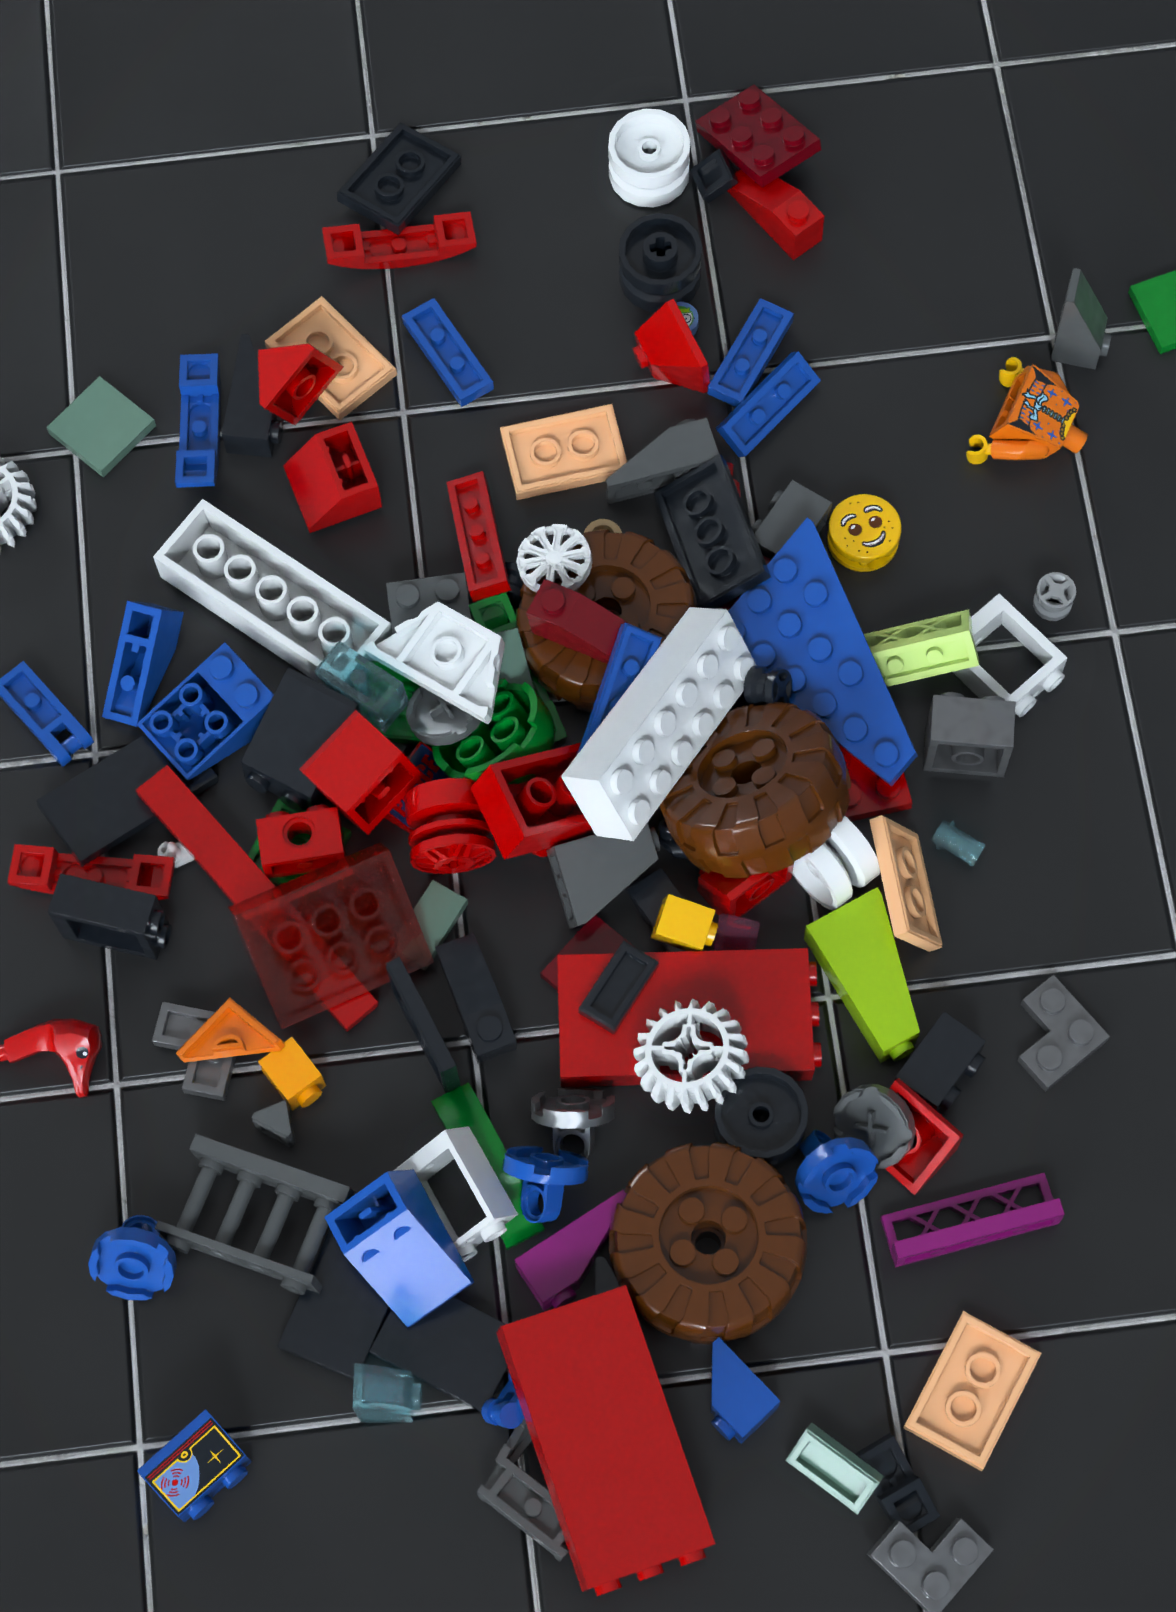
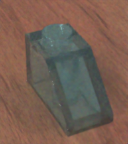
(352, 675)
(385, 1394)

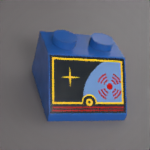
(195, 1467)

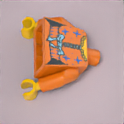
(1032, 419)

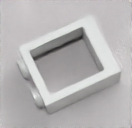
(1048, 677)
(464, 1148)

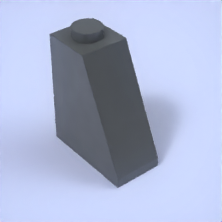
(598, 869)

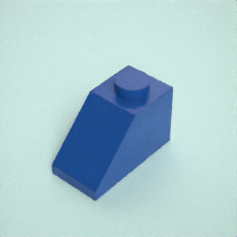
(737, 1395)

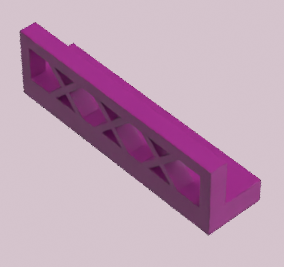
(977, 1231)

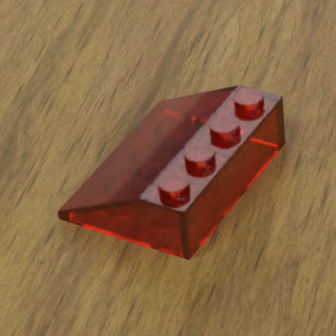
(330, 934)

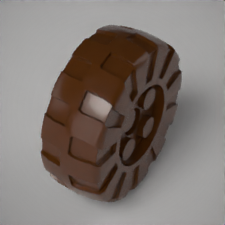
(627, 579)
(759, 792)
(716, 1196)

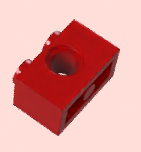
(283, 857)

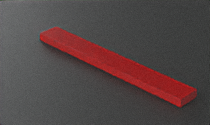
(223, 860)

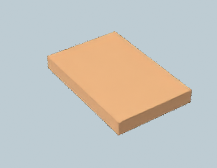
(327, 330)
(563, 451)
(905, 884)
(972, 1391)

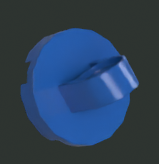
(834, 1171)
(545, 1175)
(133, 1260)

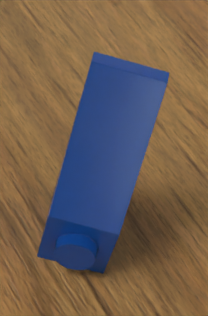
(141, 659)

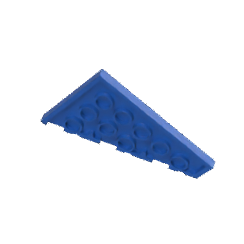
(809, 628)

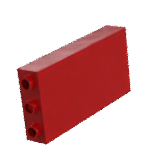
(757, 987)
(605, 1440)

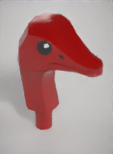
(70, 1039)

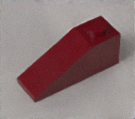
(573, 621)

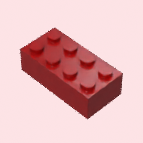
(534, 812)

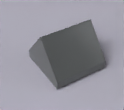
(276, 1123)

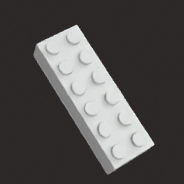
(264, 591)
(660, 724)

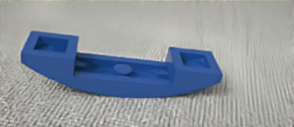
(199, 421)

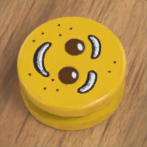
(864, 532)

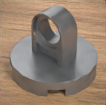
(573, 1112)

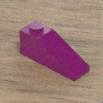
(565, 1258)

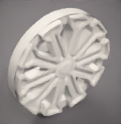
(554, 559)

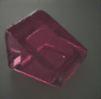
(736, 933)

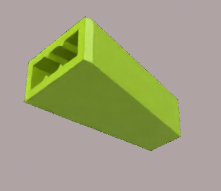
(866, 971)

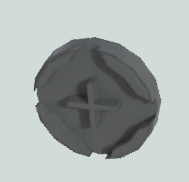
(438, 721)
(878, 1119)

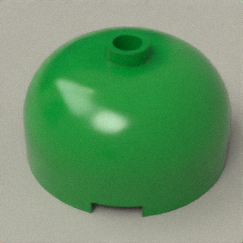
(521, 729)

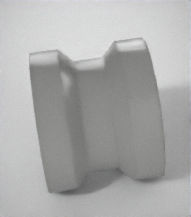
(1058, 587)

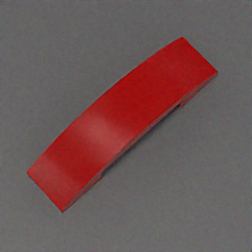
(414, 246)
(40, 867)

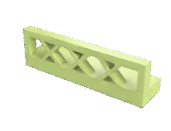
(924, 648)

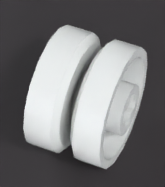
(649, 157)
(837, 865)

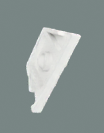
(446, 657)

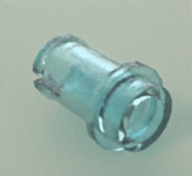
(957, 842)

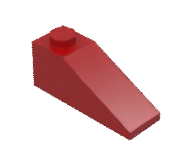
(781, 212)

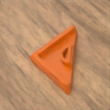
(229, 1034)

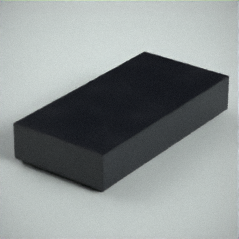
(618, 987)

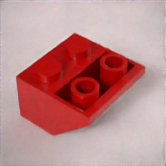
(332, 478)
(361, 772)

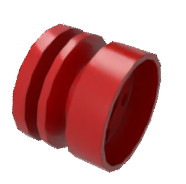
(447, 828)

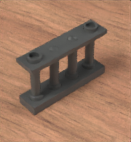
(252, 1172)

